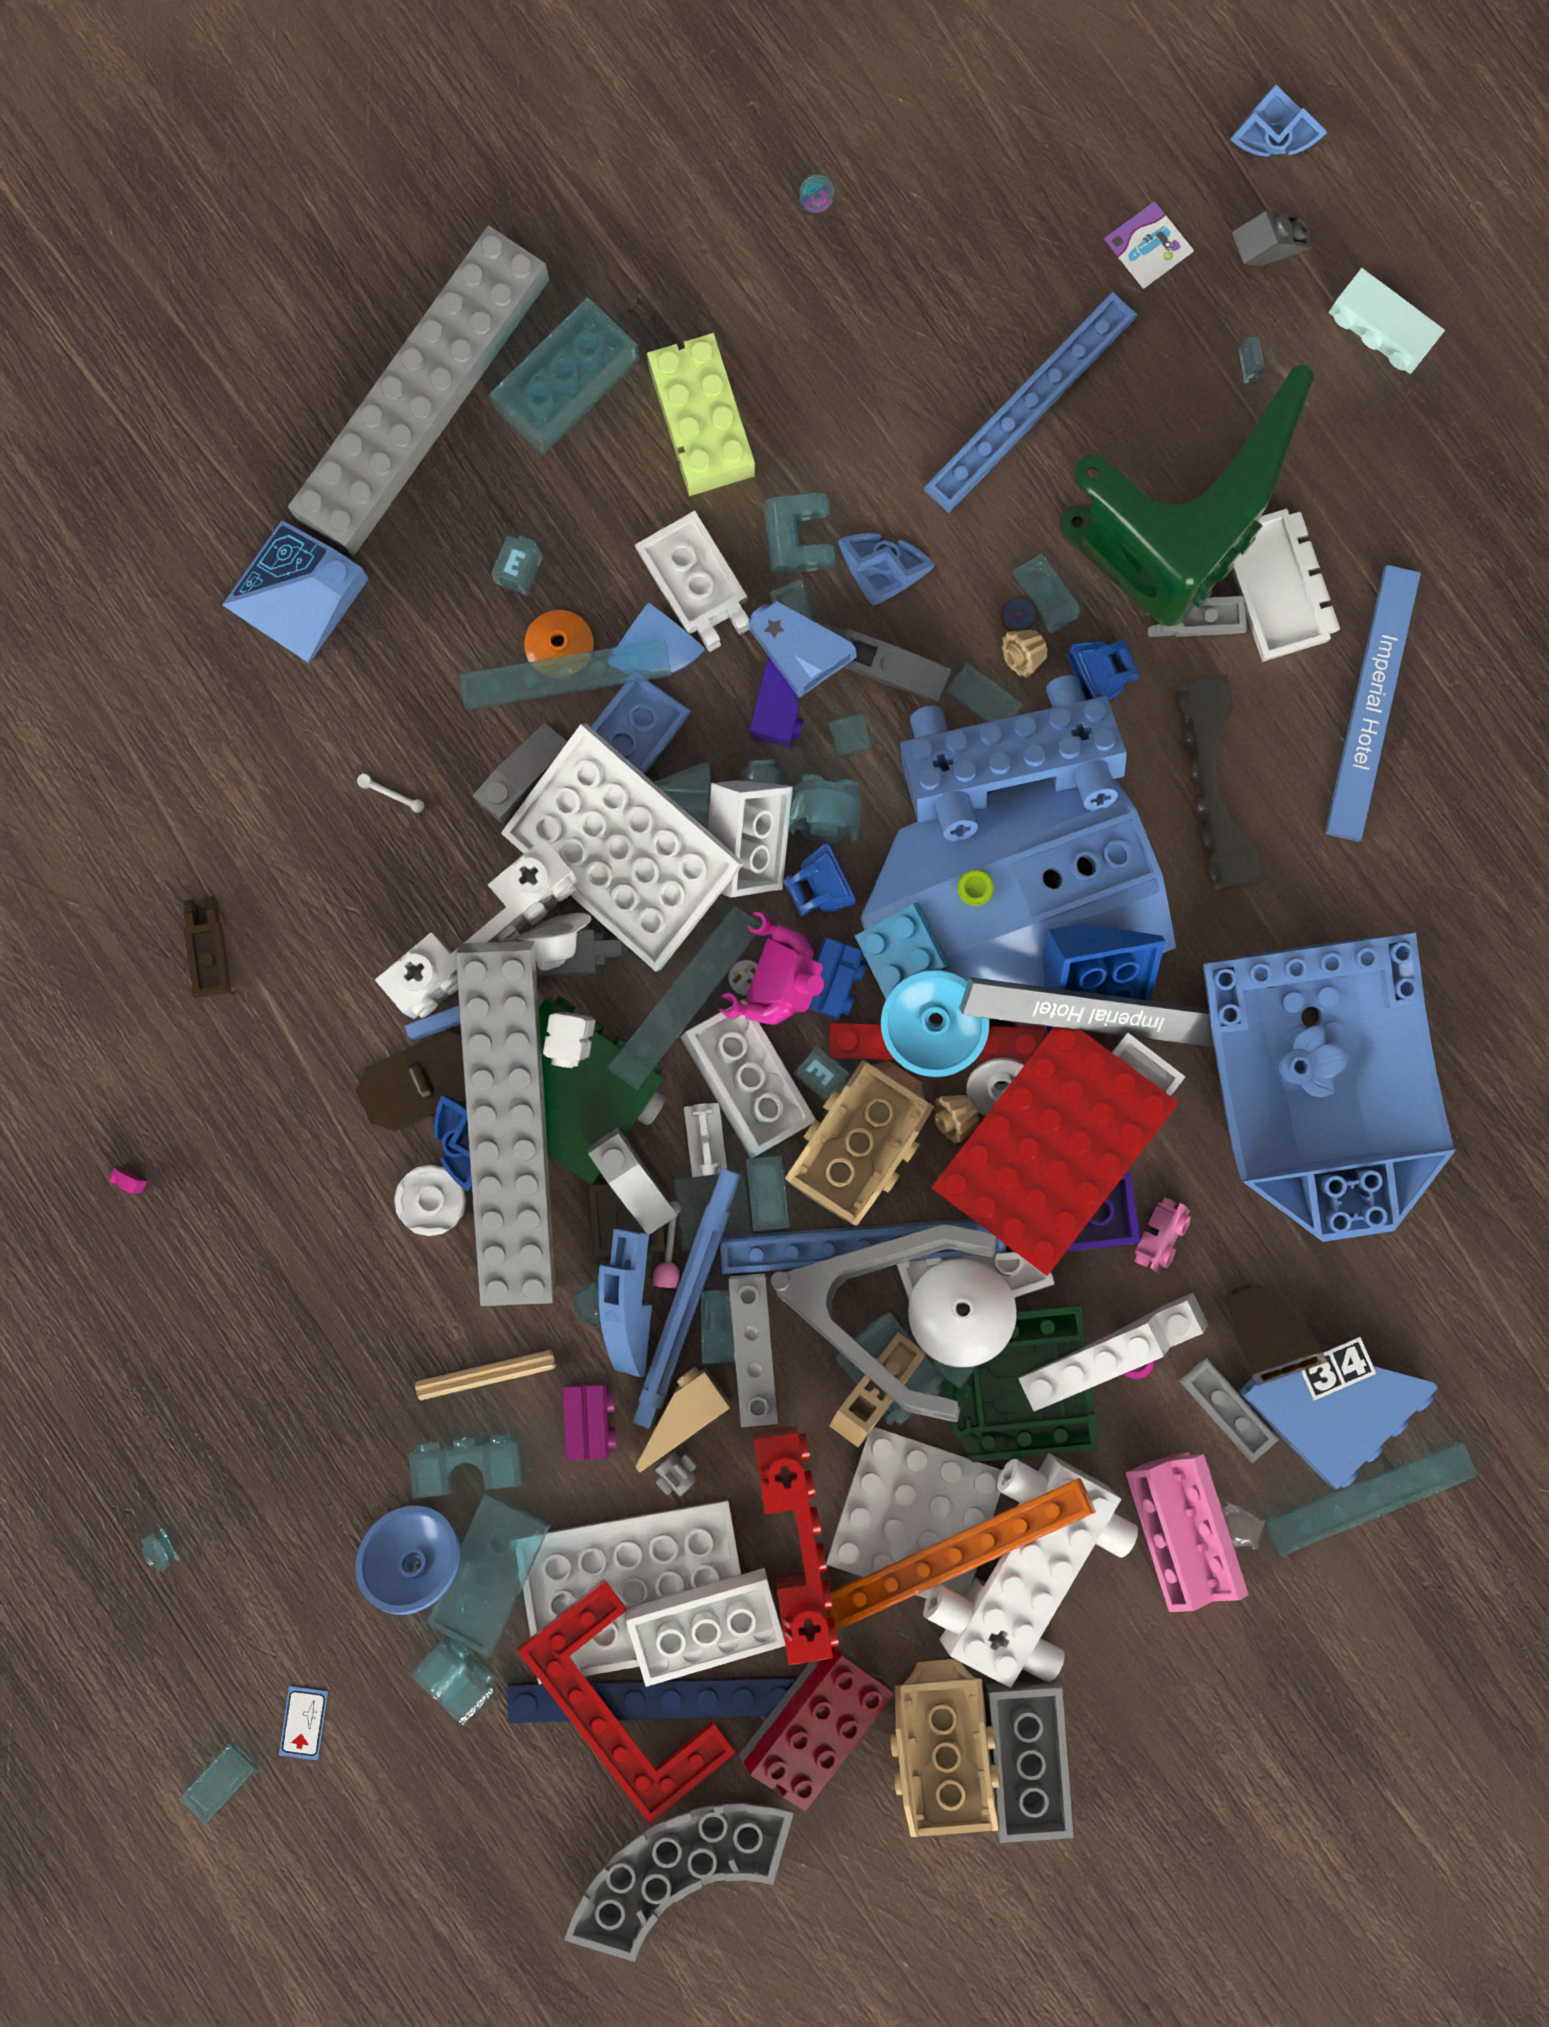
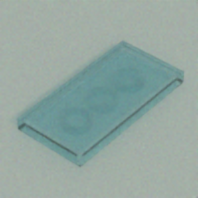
(489, 1575)

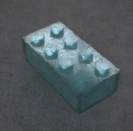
(565, 376)

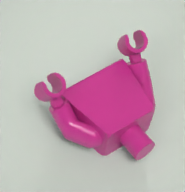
(783, 978)

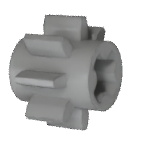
(677, 1473)

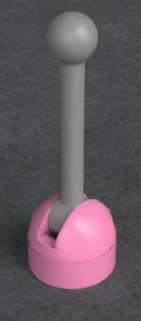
(666, 1273)

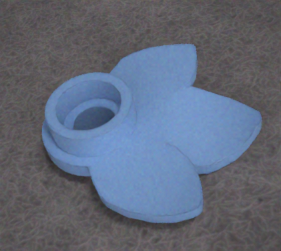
(1319, 1062)

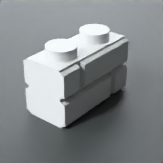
(568, 1038)

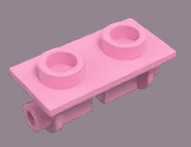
(1160, 1248)

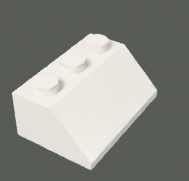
(754, 826)

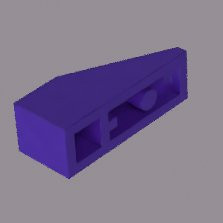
(776, 710)

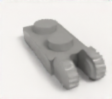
(1214, 617)

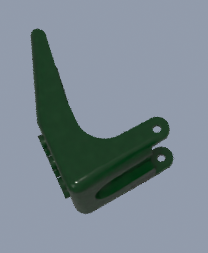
(1177, 552)

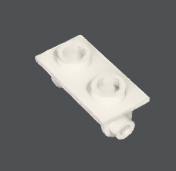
(705, 1139)

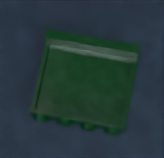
(588, 1098)

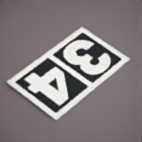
(1343, 1368)

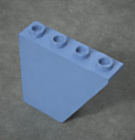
(1342, 1427)

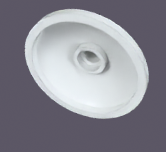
(957, 1338)

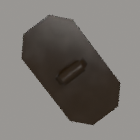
(412, 1082)

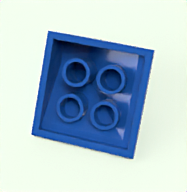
(1102, 961)

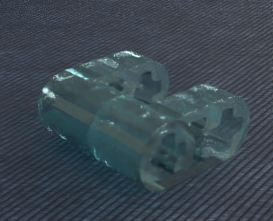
(783, 538)

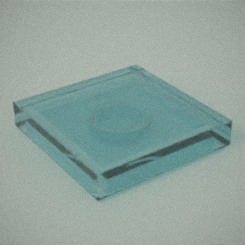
(694, 1196)

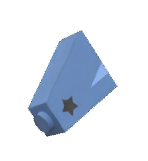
(799, 646)

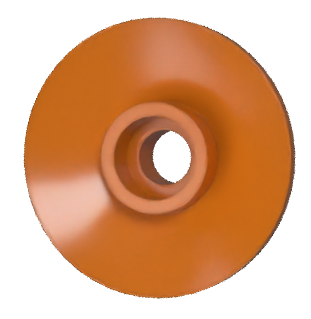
(555, 623)

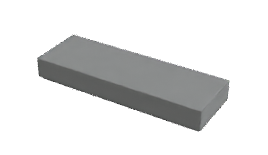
(1228, 1410)

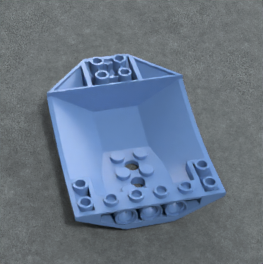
(1016, 841)
(1375, 1144)

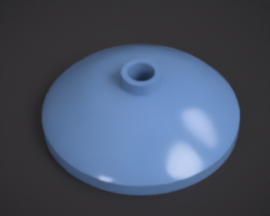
(394, 1548)

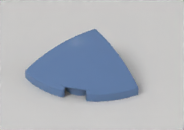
(1277, 127)
(882, 566)
(655, 625)

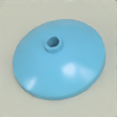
(927, 1046)

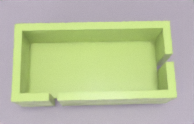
(701, 414)

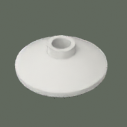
(983, 1085)

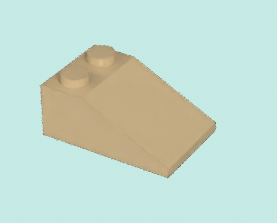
(691, 1408)

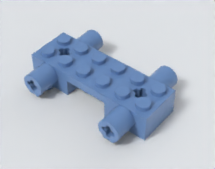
(956, 768)

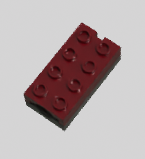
(816, 1726)

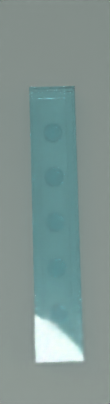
(565, 674)
(684, 998)
(1370, 1498)

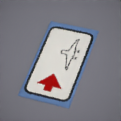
(303, 1723)

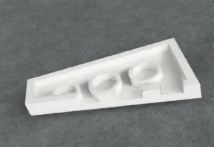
(1016, 1271)

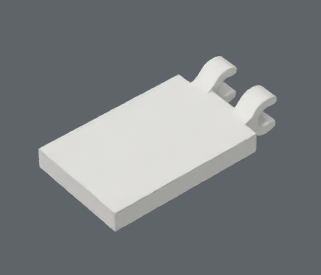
(694, 578)

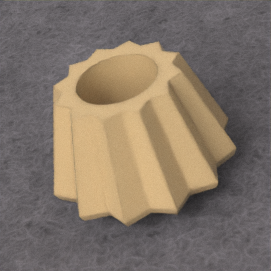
(1024, 651)
(955, 1116)

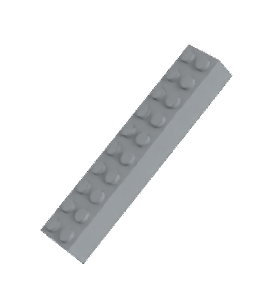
(420, 391)
(506, 1122)

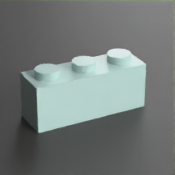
(1385, 321)

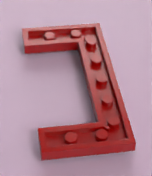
(647, 1786)

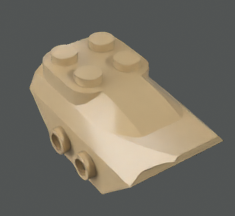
(861, 1140)
(944, 1751)

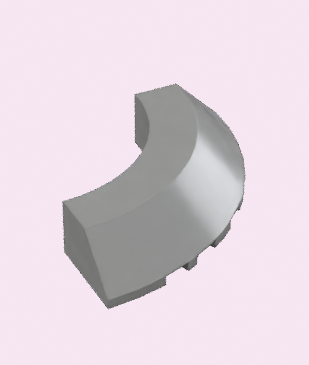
(672, 1862)

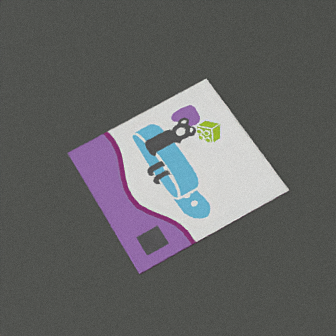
(1148, 245)

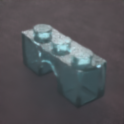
(498, 1460)

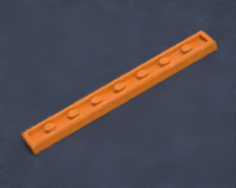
(961, 1553)

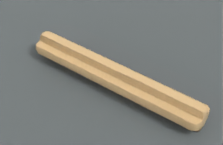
(485, 1374)

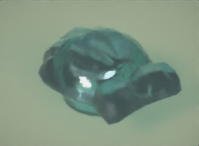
(587, 1303)

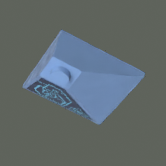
(296, 590)

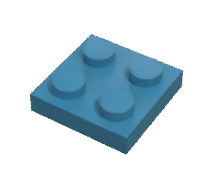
(901, 947)

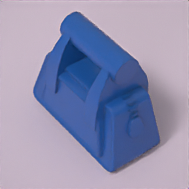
(1096, 669)
(826, 882)

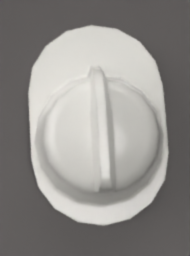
(556, 939)

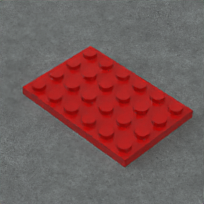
(1054, 1146)

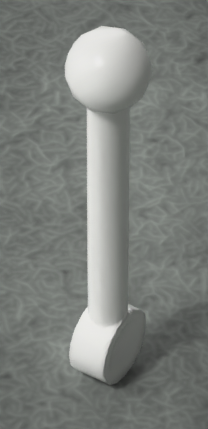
(365, 782)

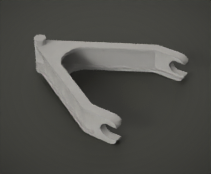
(813, 1287)

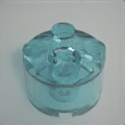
(826, 809)

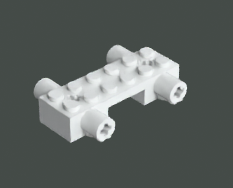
(527, 890)
(1003, 1619)

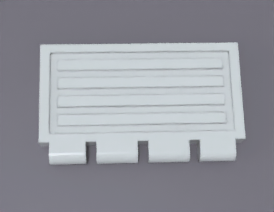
(1278, 590)

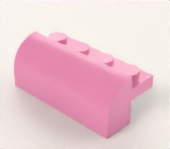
(1186, 1532)

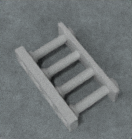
(753, 1350)

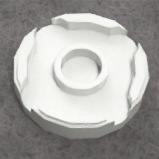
(429, 1200)

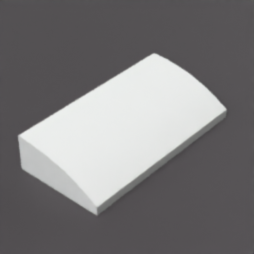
(748, 1081)
(704, 1627)

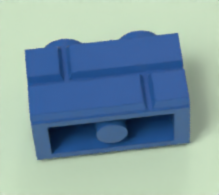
(840, 967)

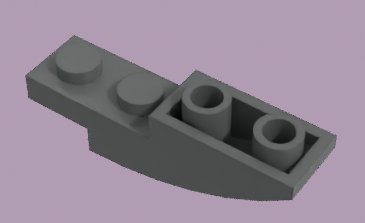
(895, 665)

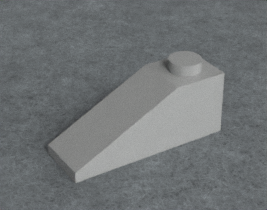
(519, 774)
(631, 1180)

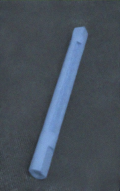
(686, 1299)

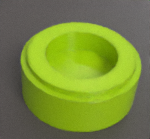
(975, 888)

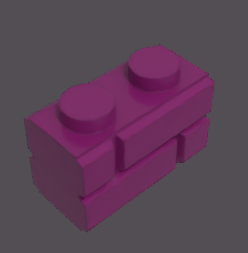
(587, 1421)

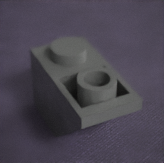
(1271, 238)

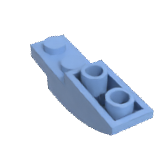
(622, 1313)

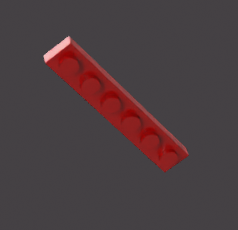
(867, 1043)

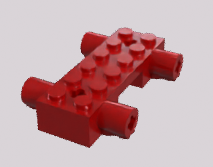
(803, 1595)

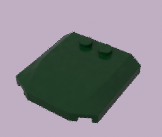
(994, 1409)

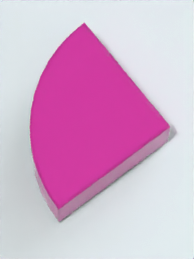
(127, 1181)

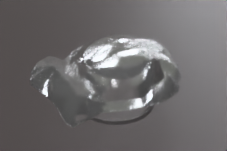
(1243, 1526)

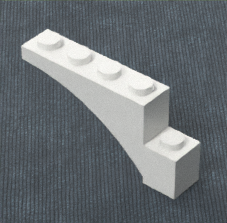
(1116, 1353)

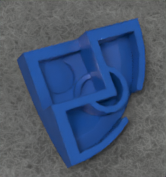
(452, 1129)

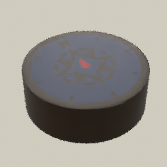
(1018, 614)

